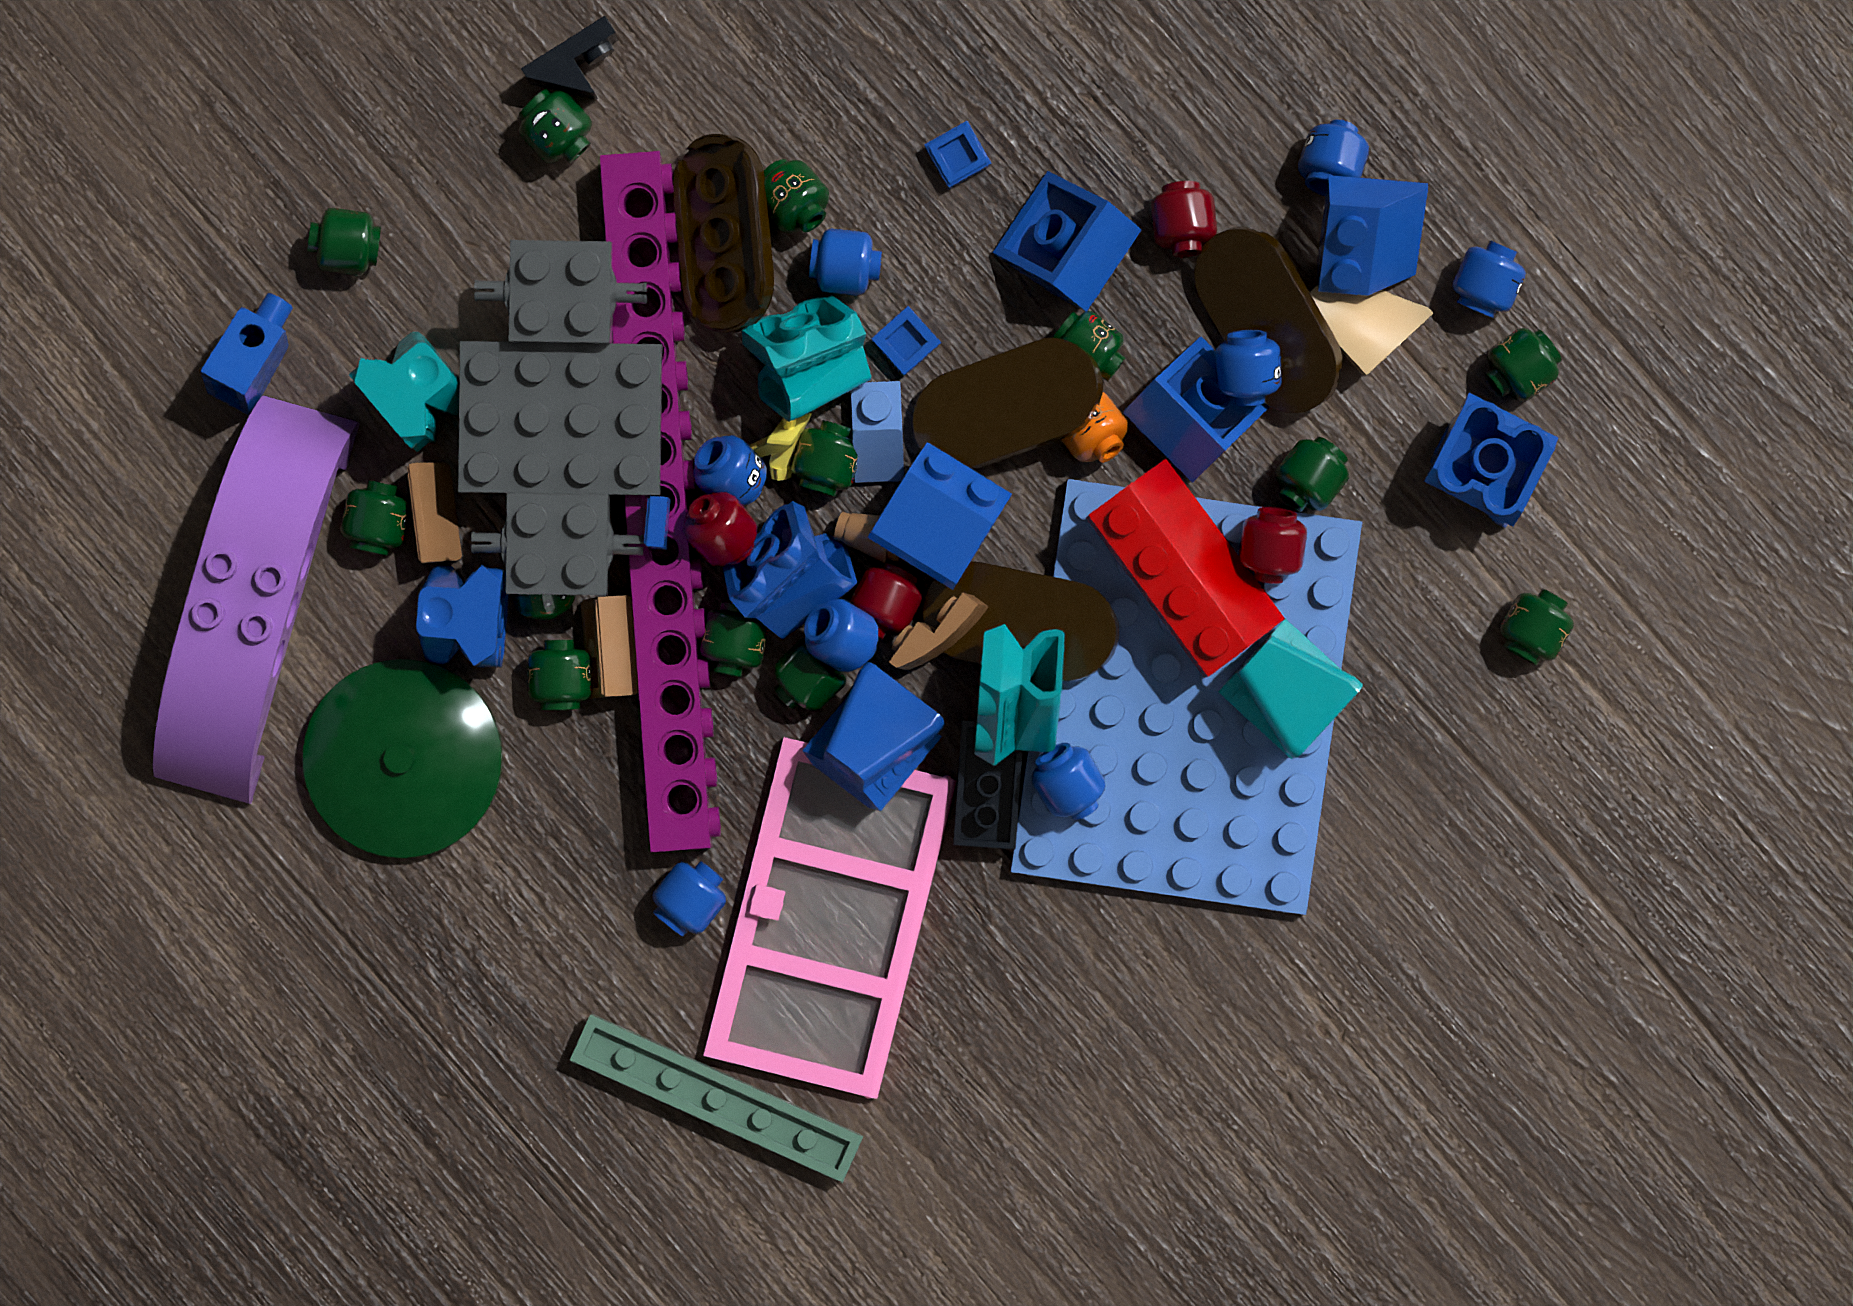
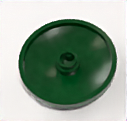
(402, 758)

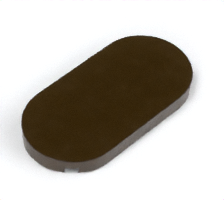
(723, 233)
(1254, 286)
(1009, 402)
(1028, 606)

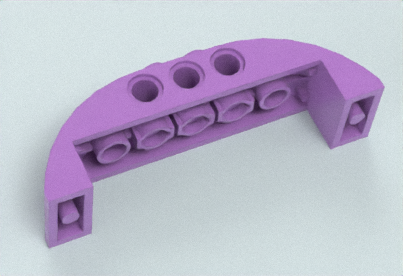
(247, 597)

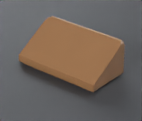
(434, 513)
(611, 644)

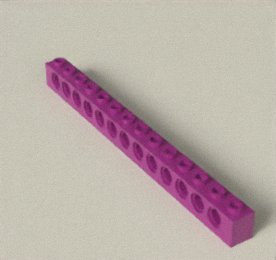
(668, 830)

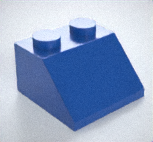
(1369, 234)
(1067, 240)
(1188, 412)
(939, 515)

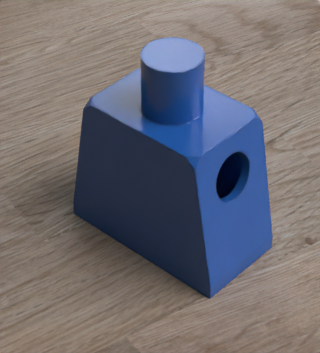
(242, 372)

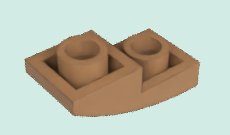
(924, 642)

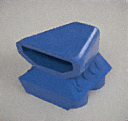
(1490, 459)
(789, 572)
(463, 616)
(875, 738)

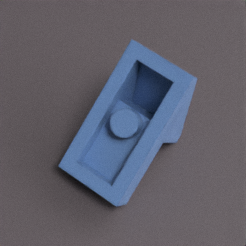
(878, 432)

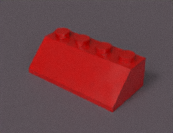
(1185, 568)

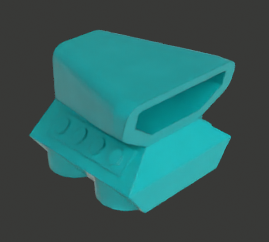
(808, 355)
(410, 389)
(1290, 689)
(1019, 694)

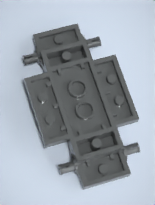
(559, 417)

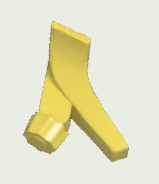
(781, 446)

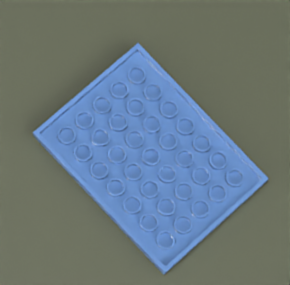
(1190, 784)

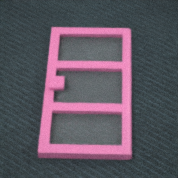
(828, 927)

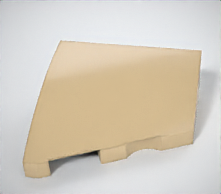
(1369, 325)

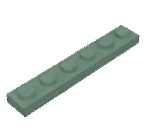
(716, 1097)

